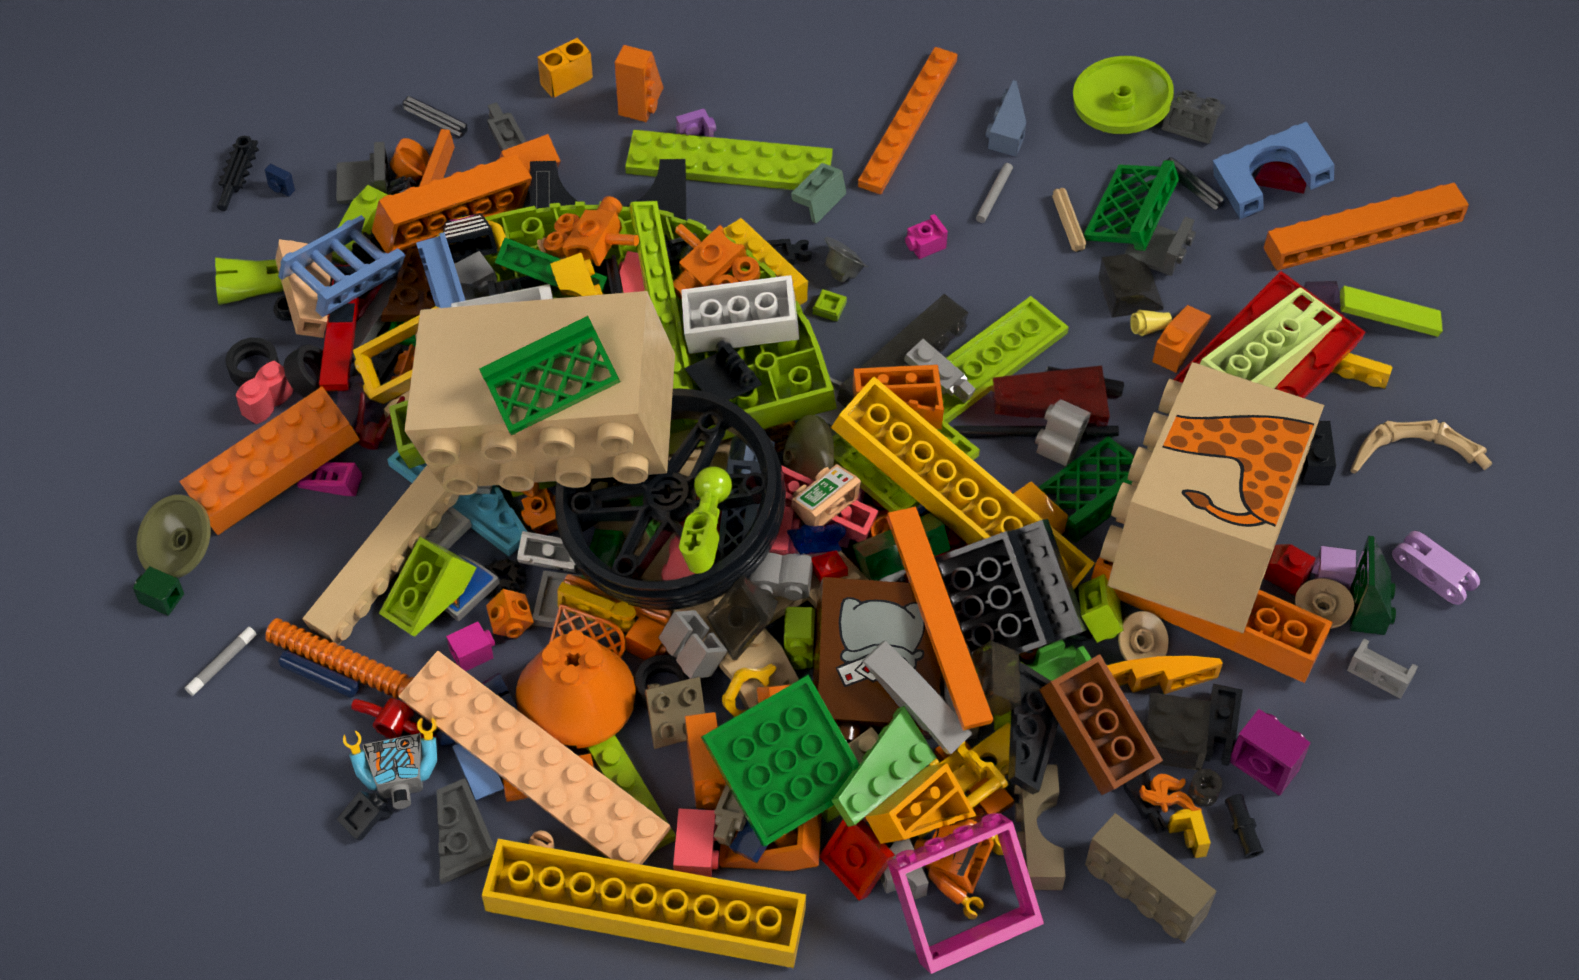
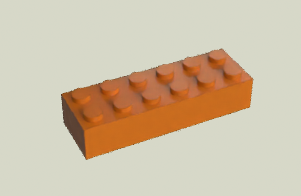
(423, 210)
(270, 460)

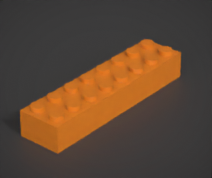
(1275, 633)

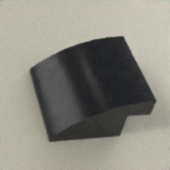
(1012, 590)

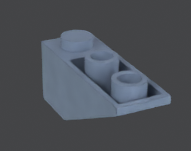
(1009, 125)

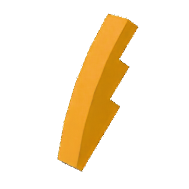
(1167, 671)

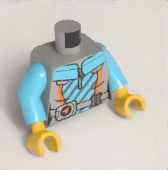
(396, 765)

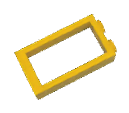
(366, 368)

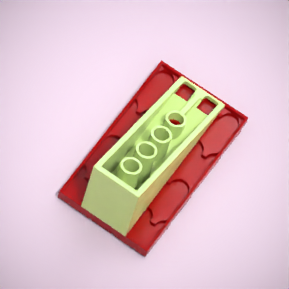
(1282, 340)

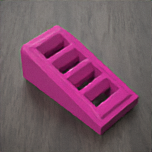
(346, 484)

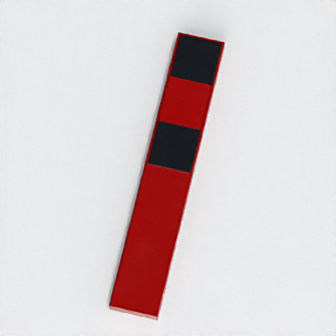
(339, 343)

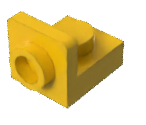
(1194, 830)

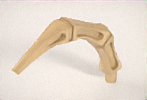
(1427, 430)

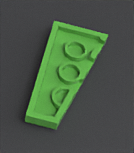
(885, 768)

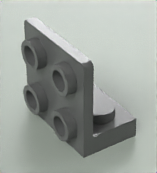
(1193, 116)
(356, 175)

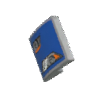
(477, 589)

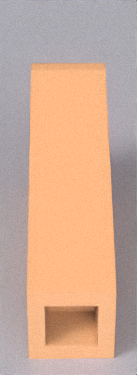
(300, 296)

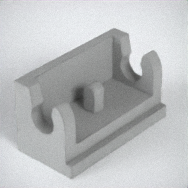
(1381, 670)

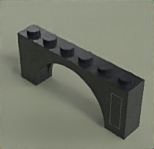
(667, 189)

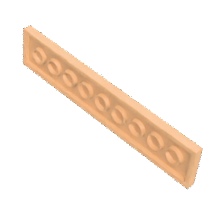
(534, 762)

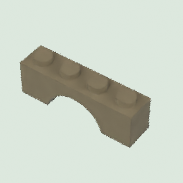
(1042, 858)

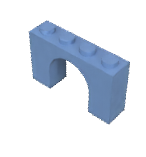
(1294, 146)

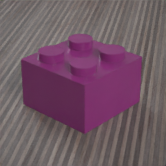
(1269, 751)

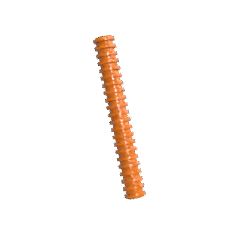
(337, 658)

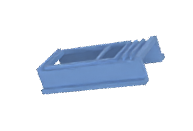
(440, 271)

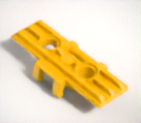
(970, 769)

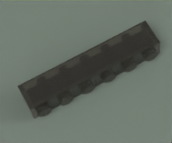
(935, 325)

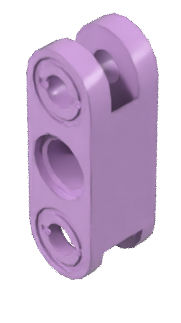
(1435, 567)

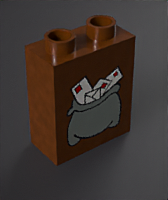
(849, 625)

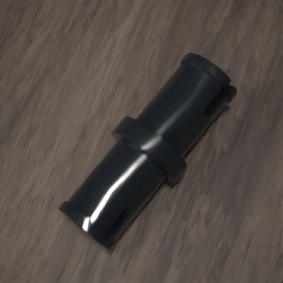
(1244, 826)

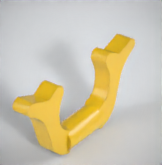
(736, 683)

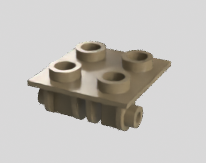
(668, 709)

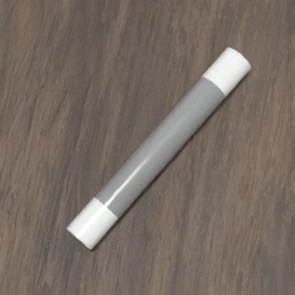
(220, 661)

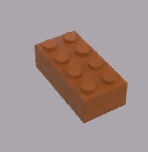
(1100, 725)

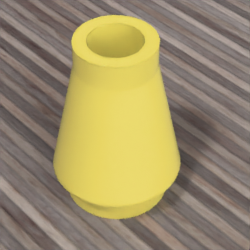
(1147, 322)

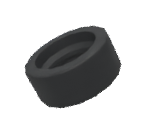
(244, 349)
(296, 372)
(654, 665)

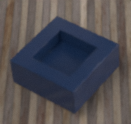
(279, 180)

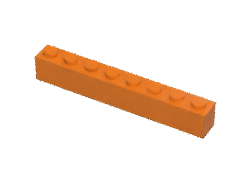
(1365, 226)

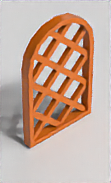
(564, 607)

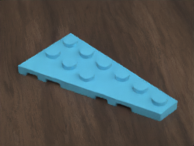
(487, 512)

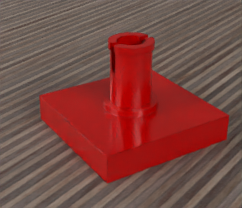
(856, 857)

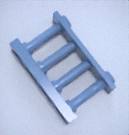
(347, 286)

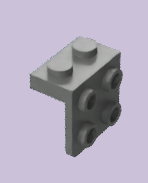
(1166, 247)

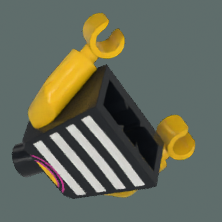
(473, 234)

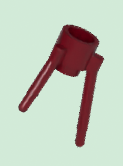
(371, 433)

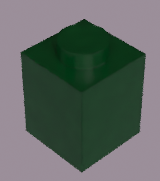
(158, 590)

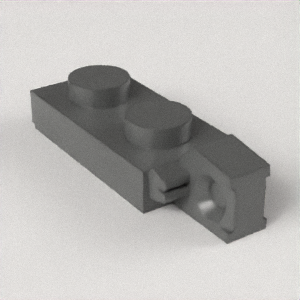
(504, 128)

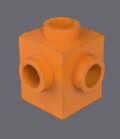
(540, 512)
(509, 614)

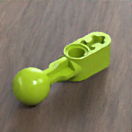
(699, 533)

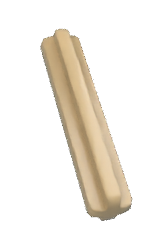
(1069, 219)

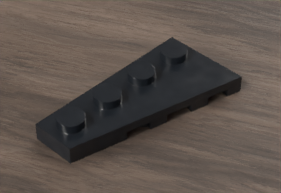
(1031, 733)

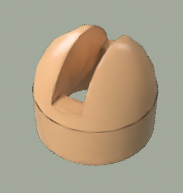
(543, 835)

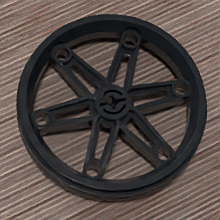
(672, 499)

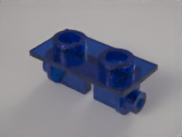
(817, 538)

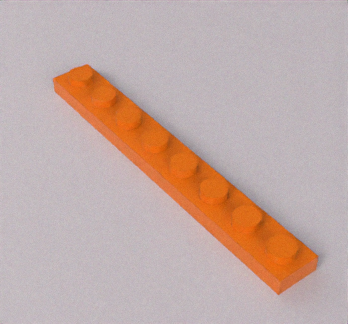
(907, 121)

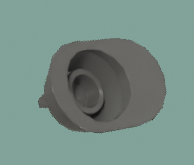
(842, 261)

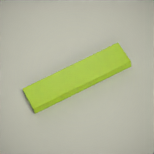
(1390, 311)

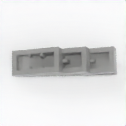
(917, 696)

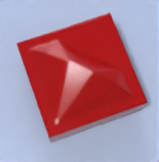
(829, 565)

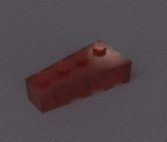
(1034, 392)

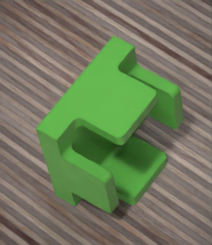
(1055, 661)

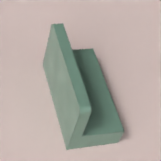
(820, 191)

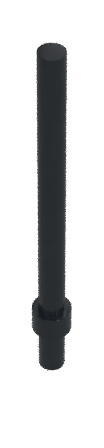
(1091, 431)

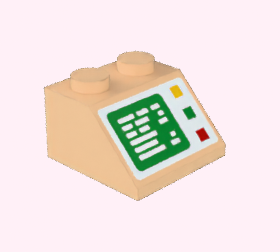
(826, 496)

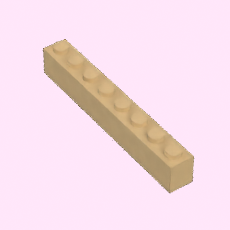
(379, 558)

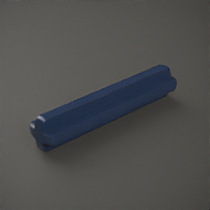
(318, 673)

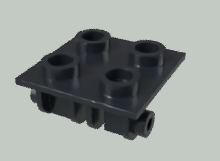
(723, 373)

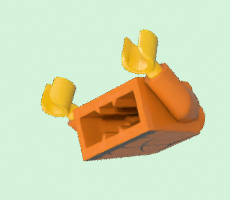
(960, 871)

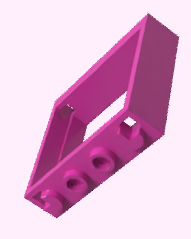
(988, 933)

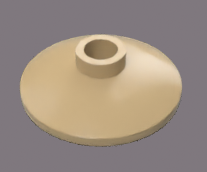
(1326, 594)
(1151, 636)

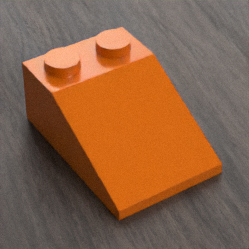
(790, 852)

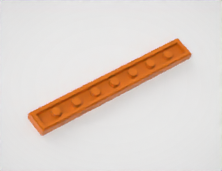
(939, 619)

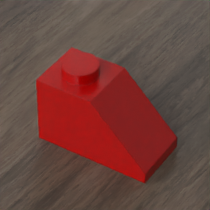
(1289, 567)

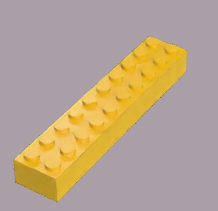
(939, 472)
(645, 903)

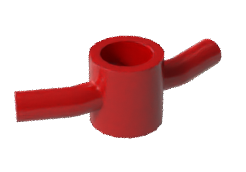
(391, 718)

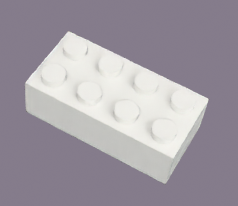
(740, 314)

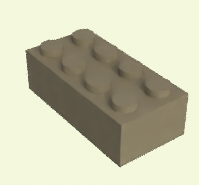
(1149, 878)

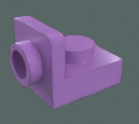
(696, 124)

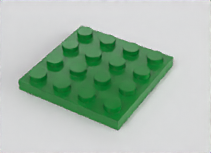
(782, 759)

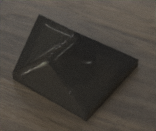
(742, 615)

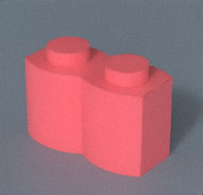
(264, 392)

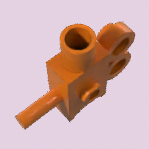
(590, 234)
(712, 261)

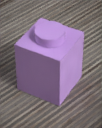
(1336, 565)

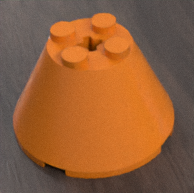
(576, 691)

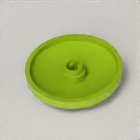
(1123, 94)

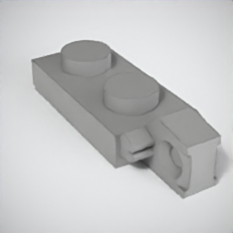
(951, 378)

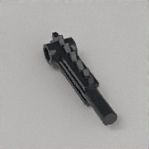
(236, 169)

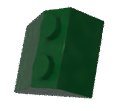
(1372, 592)

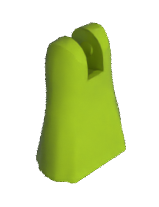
(245, 279)

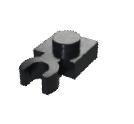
(792, 251)

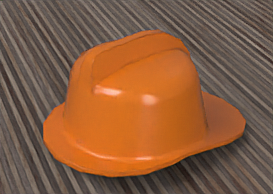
(409, 159)

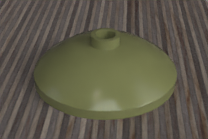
(809, 447)
(174, 535)

